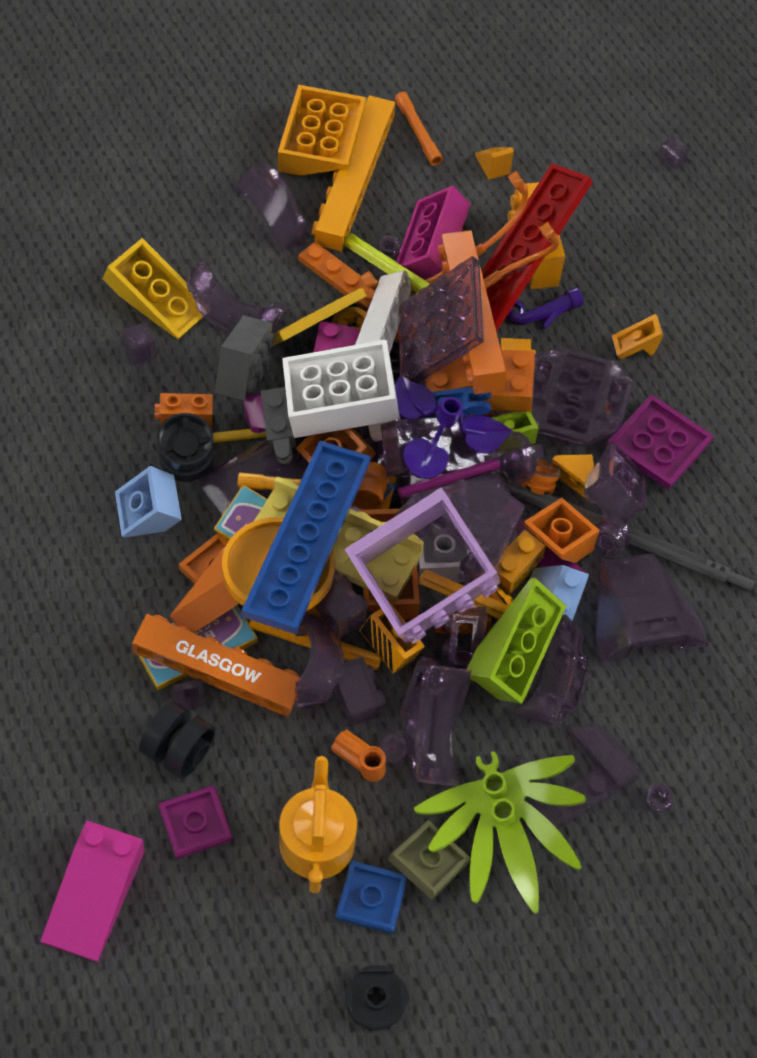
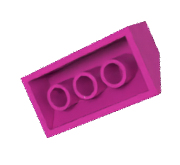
(432, 217)

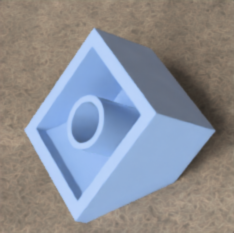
(148, 503)
(564, 583)

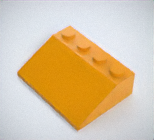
(319, 131)

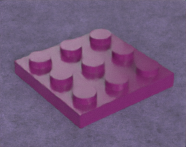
(661, 441)

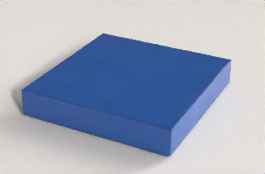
(371, 897)

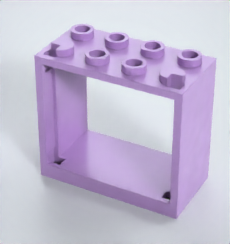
(398, 530)

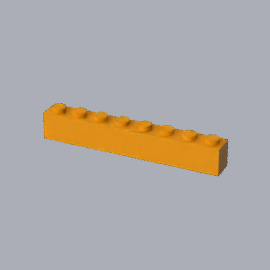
(351, 183)

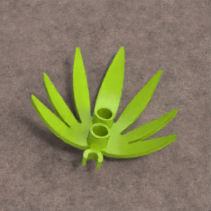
(501, 805)

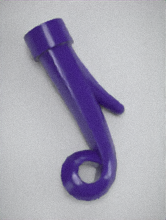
(569, 300)

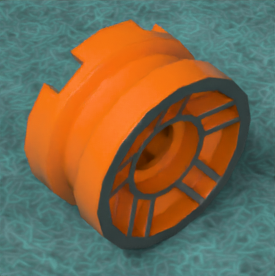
(544, 478)

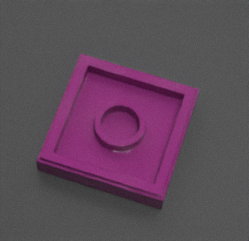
(195, 822)

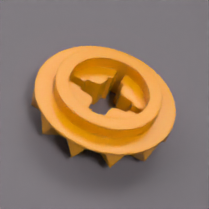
(349, 315)

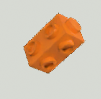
(175, 404)

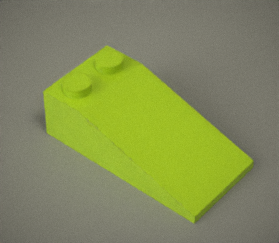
(517, 643)

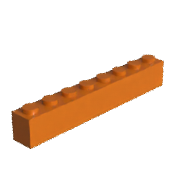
(484, 362)

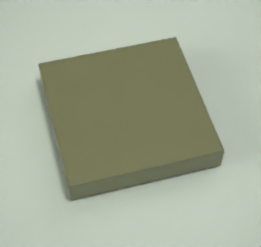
(426, 869)

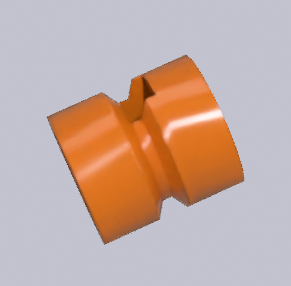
(372, 488)

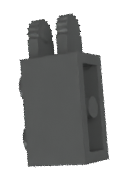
(278, 425)

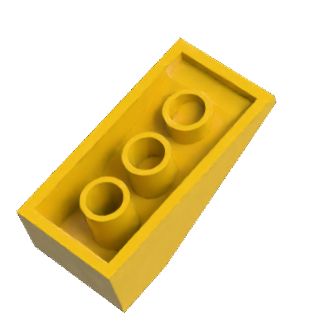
(153, 289)

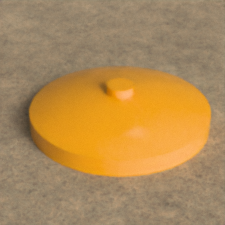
(246, 555)

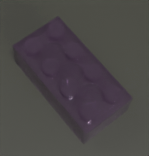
(401, 431)

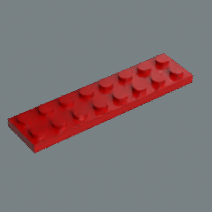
(550, 202)

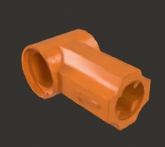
(358, 754)

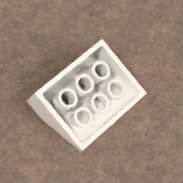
(340, 389)

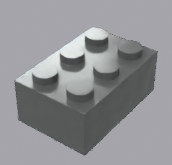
(244, 358)

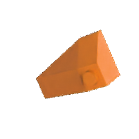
(205, 600)

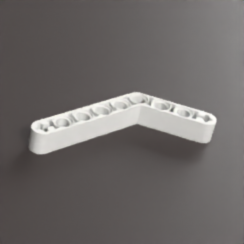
(383, 319)

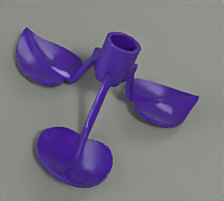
(427, 459)

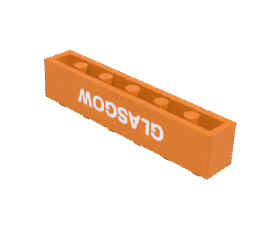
(216, 664)

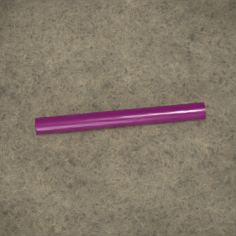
(448, 478)

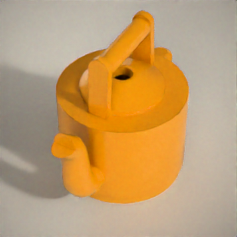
(317, 830)

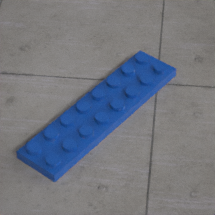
(306, 538)

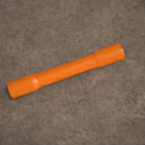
(428, 147)

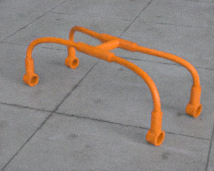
(546, 229)

